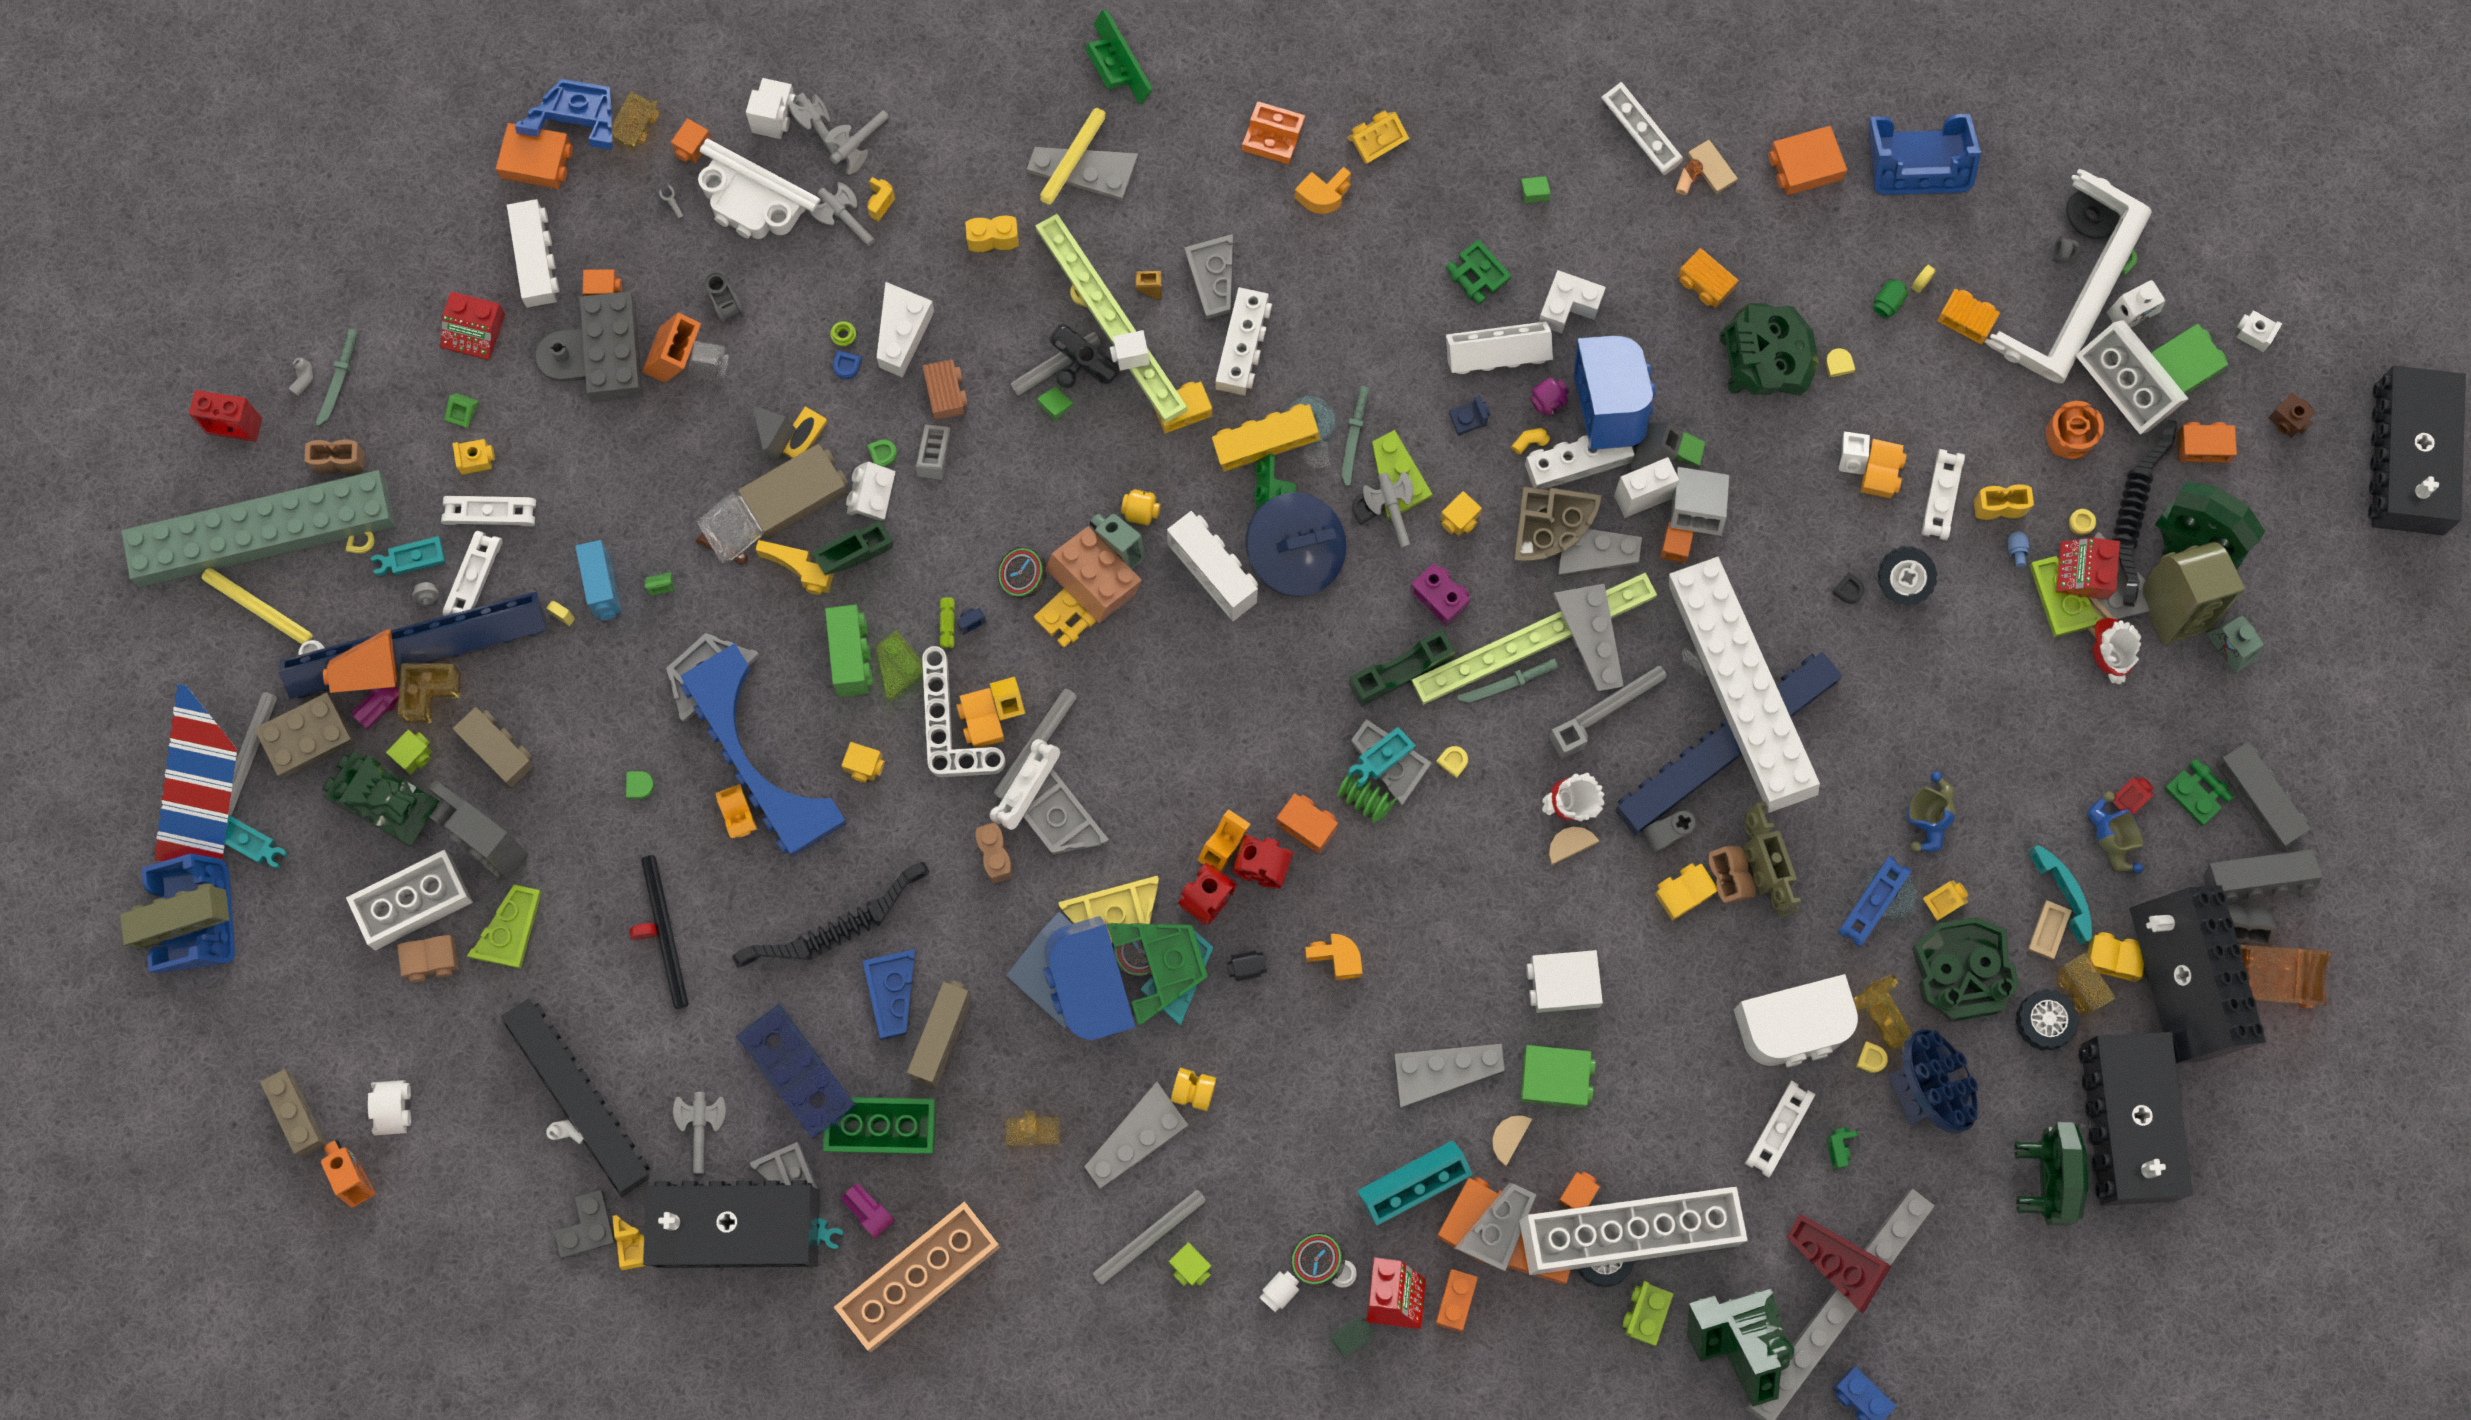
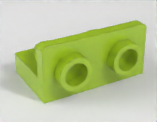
(1647, 1313)

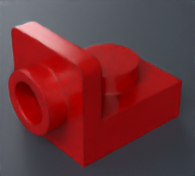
(2134, 795)

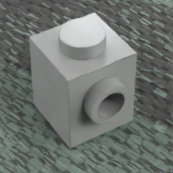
(1568, 738)

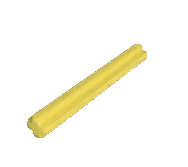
(1072, 156)
(256, 606)

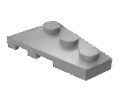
(1212, 274)
(1600, 551)
(1404, 775)
(1498, 1229)

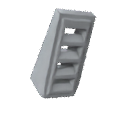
(933, 467)

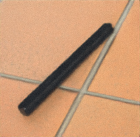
(664, 932)

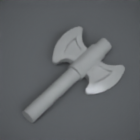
(812, 114)
(848, 145)
(836, 205)
(1389, 495)
(699, 1115)

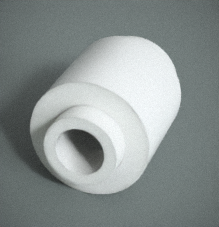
(1280, 1291)

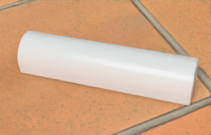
(1642, 128)

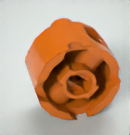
(2074, 430)

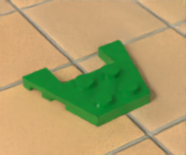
(1172, 960)

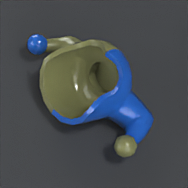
(1932, 813)
(2116, 834)

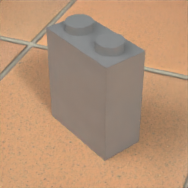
(1700, 501)

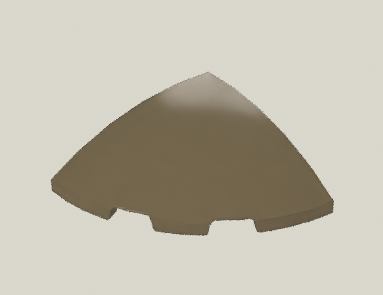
(1552, 521)

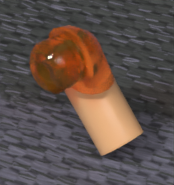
(1689, 174)

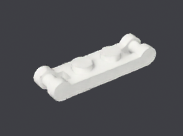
(1942, 494)
(488, 510)
(472, 573)
(1026, 784)
(1780, 1128)

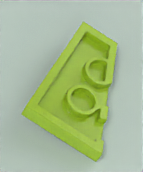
(1394, 459)
(2064, 611)

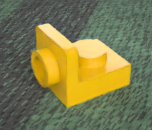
(880, 203)
(1946, 899)

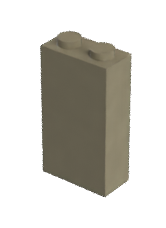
(794, 490)
(940, 1034)

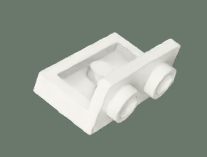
(870, 491)

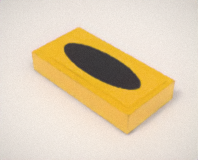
(808, 427)

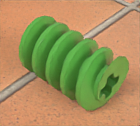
(1365, 798)

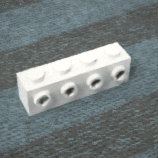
(532, 253)
(1242, 341)
(1499, 347)
(1573, 462)

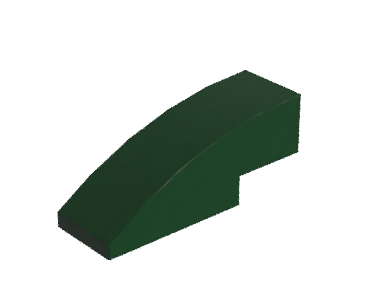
(853, 548)

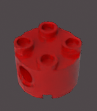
(1262, 862)
(1207, 894)

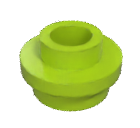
(843, 326)

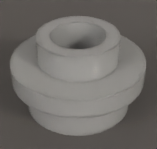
(425, 593)

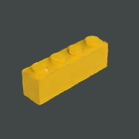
(1268, 436)

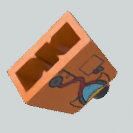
(346, 1175)

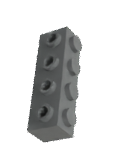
(2263, 796)
(2266, 875)

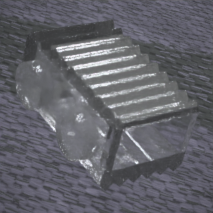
(707, 362)

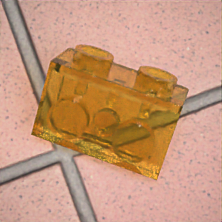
(633, 119)
(2084, 984)

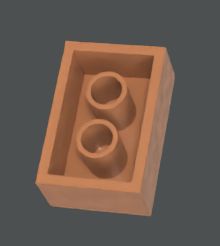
(1093, 574)

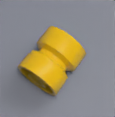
(1193, 1089)

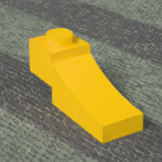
(798, 562)

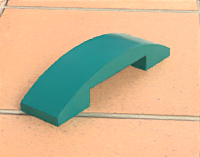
(2047, 862)

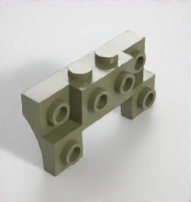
(1770, 861)

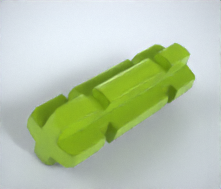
(947, 622)

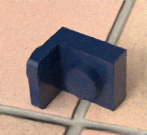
(1470, 416)

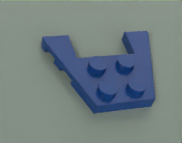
(574, 104)

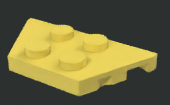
(1118, 904)

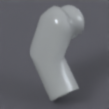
(304, 376)

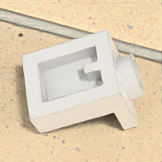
(1854, 453)

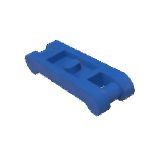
(1874, 901)

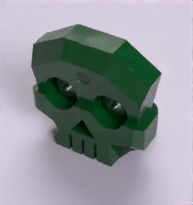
(1757, 351)
(2207, 516)
(1960, 948)
(2061, 1174)

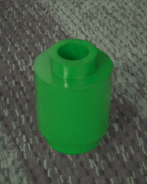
(1890, 298)

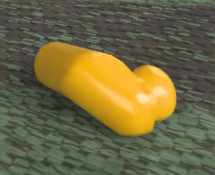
(1530, 436)

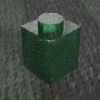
(1352, 1336)

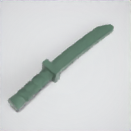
(338, 378)
(1355, 425)
(1508, 683)

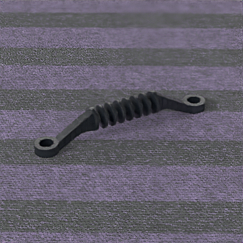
(2133, 506)
(803, 949)

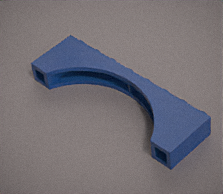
(795, 818)

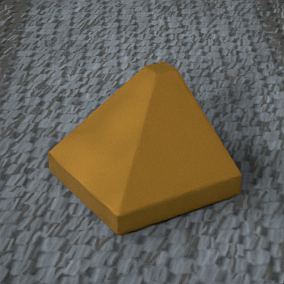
(1149, 283)

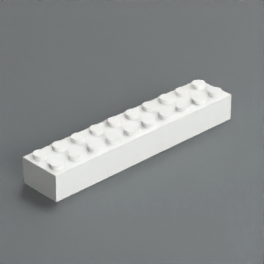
(1743, 685)

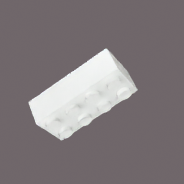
(2131, 377)
(1212, 565)
(409, 900)

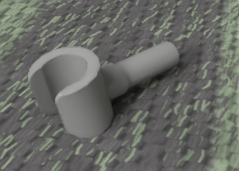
(671, 200)

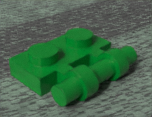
(1484, 266)
(2193, 797)

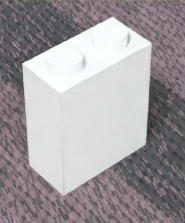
(1646, 487)
(1565, 981)

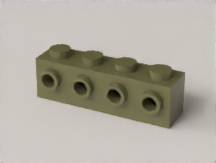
(174, 916)

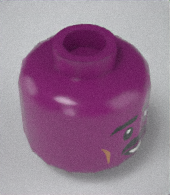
(1549, 396)

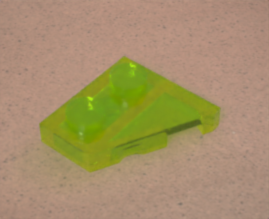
(898, 664)

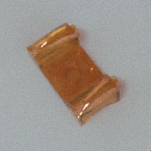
(2287, 974)

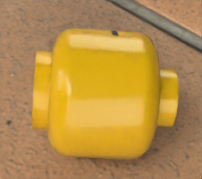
(1140, 507)

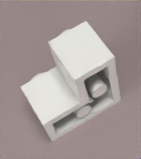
(769, 108)
(1570, 295)

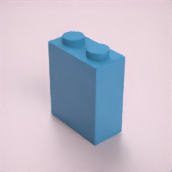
(598, 580)

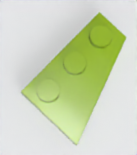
(509, 931)

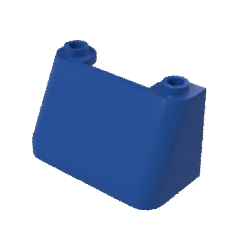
(1924, 159)
(200, 948)

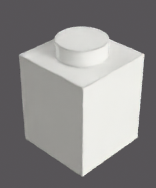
(1130, 350)

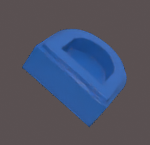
(846, 364)

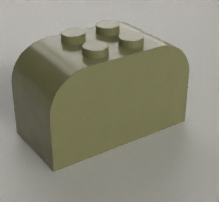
(2191, 591)

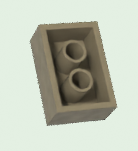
(304, 735)

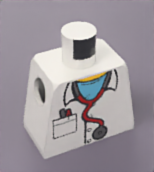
(2140, 302)

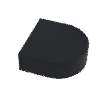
(1361, 510)
(1849, 589)

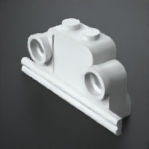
(750, 195)

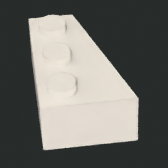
(901, 327)

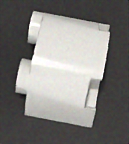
(387, 1107)

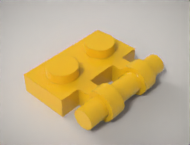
(1058, 612)

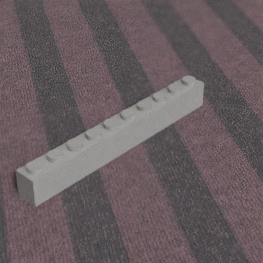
(1837, 1309)

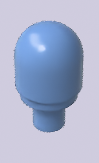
(2018, 547)

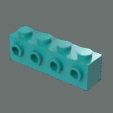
(1414, 1182)

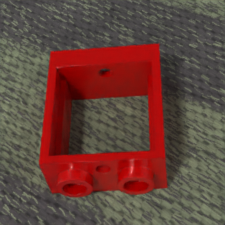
(219, 412)

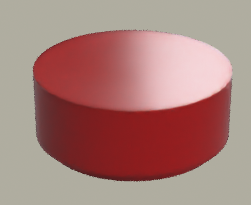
(643, 931)

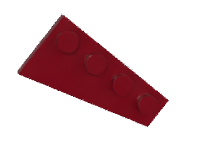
(1846, 1265)

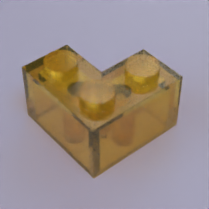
(422, 683)

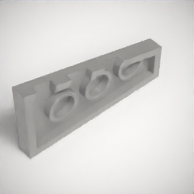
(1096, 170)
(1591, 626)
(1439, 1071)
(1141, 1133)

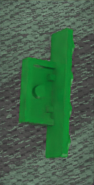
(1115, 60)
(1266, 485)

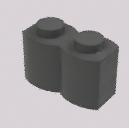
(2253, 925)

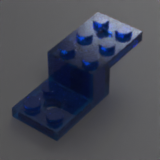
(796, 1071)

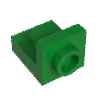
(1838, 1151)

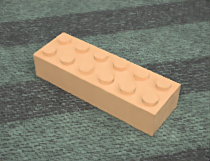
(917, 1277)

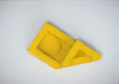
(629, 1244)

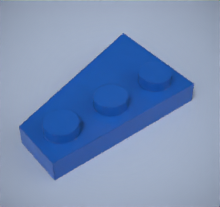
(890, 991)

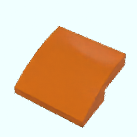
(1273, 133)

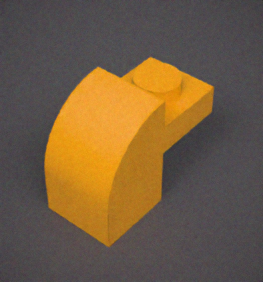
(1323, 197)
(736, 811)
(1225, 841)
(1344, 955)

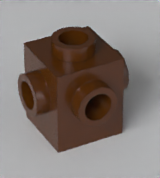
(2292, 415)

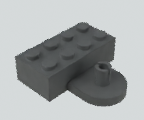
(600, 351)
(477, 834)

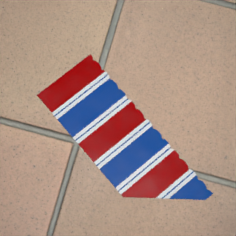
(195, 784)

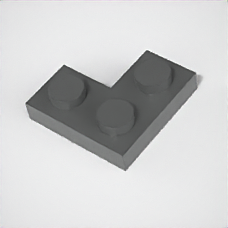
(593, 1231)

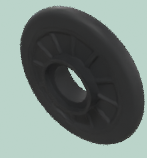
(2080, 220)

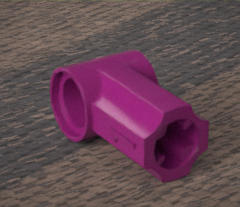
(376, 705)
(871, 1215)

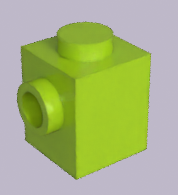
(410, 751)
(1190, 1266)

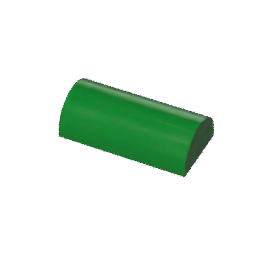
(884, 1127)

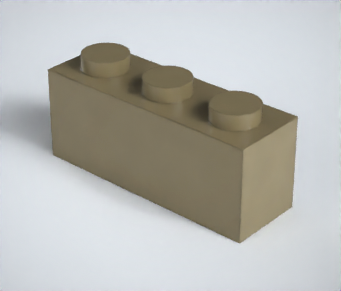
(494, 746)
(293, 1113)

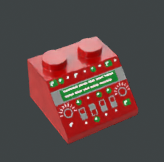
(471, 325)
(2088, 567)
(1395, 1294)

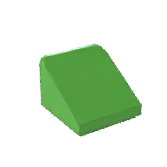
(1535, 189)
(1054, 403)
(460, 410)
(1690, 450)
(659, 584)

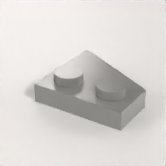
(785, 1165)

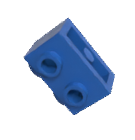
(1862, 1396)

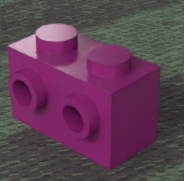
(1440, 593)

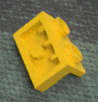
(1378, 136)

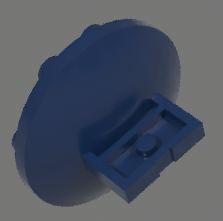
(1295, 544)
(1931, 1086)

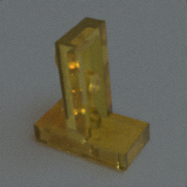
(1884, 1011)
(1032, 1130)

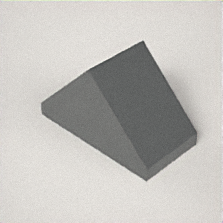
(773, 431)

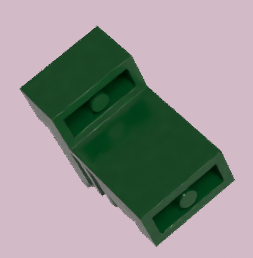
(379, 797)
(1748, 1335)

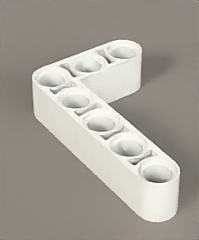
(943, 724)

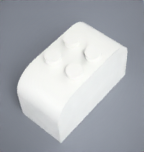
(1798, 1022)

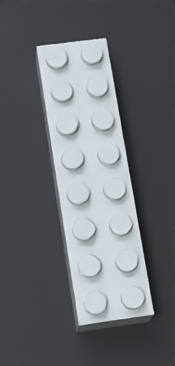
(1632, 1230)

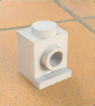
(2257, 338)

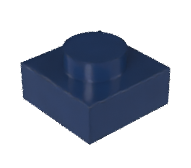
(971, 620)

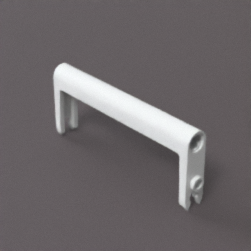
(2096, 290)

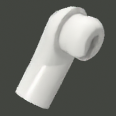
(563, 1129)

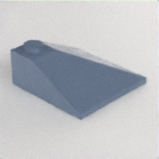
(1029, 972)

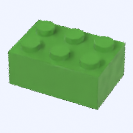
(849, 650)

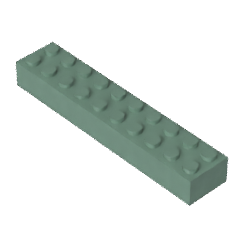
(258, 528)

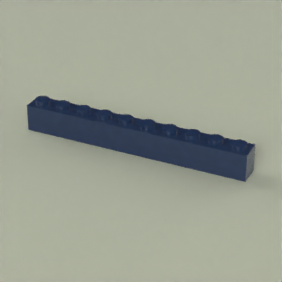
(427, 640)
(1718, 749)

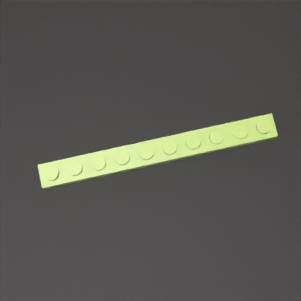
(1108, 313)
(1522, 644)

